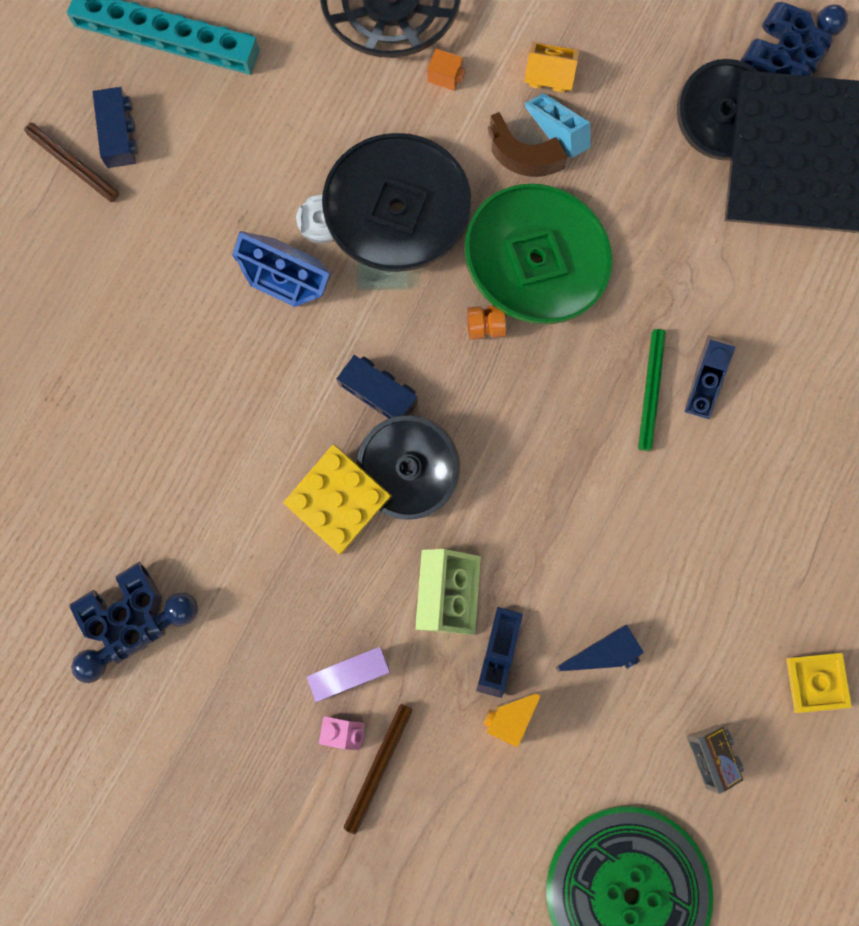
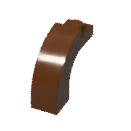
(524, 158)

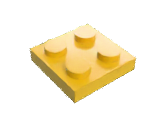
(818, 683)

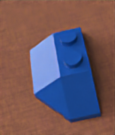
(280, 269)

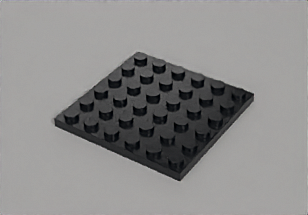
(795, 152)

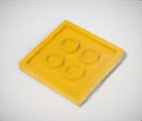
(337, 499)

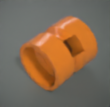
(485, 322)

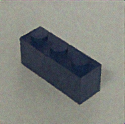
(115, 127)
(377, 388)

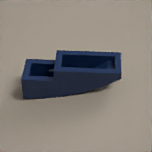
(499, 652)

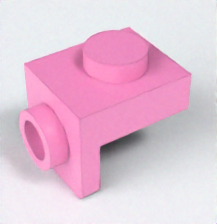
(341, 733)

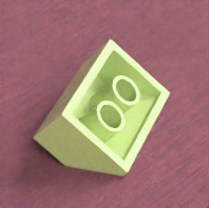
(448, 592)

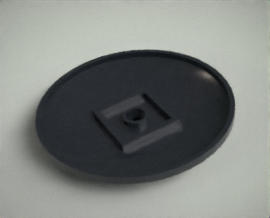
(392, 171)

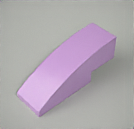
(348, 674)

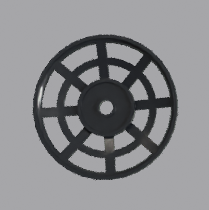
(390, 14)

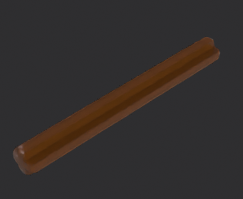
(71, 162)
(377, 769)

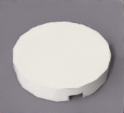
(312, 221)

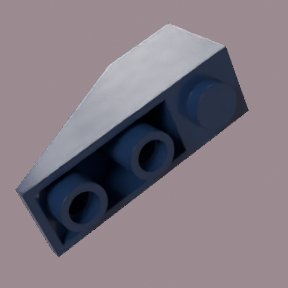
(709, 376)

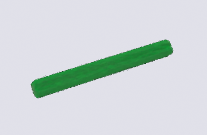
(652, 390)

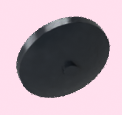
(709, 106)
(413, 463)

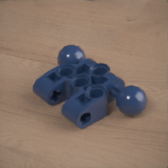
(797, 31)
(91, 611)

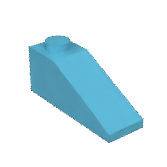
(561, 122)

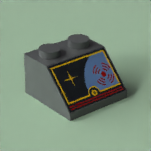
(716, 759)

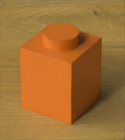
(445, 69)

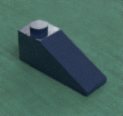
(612, 651)

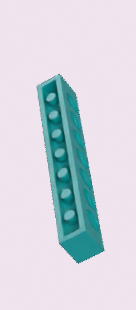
(146, 26)

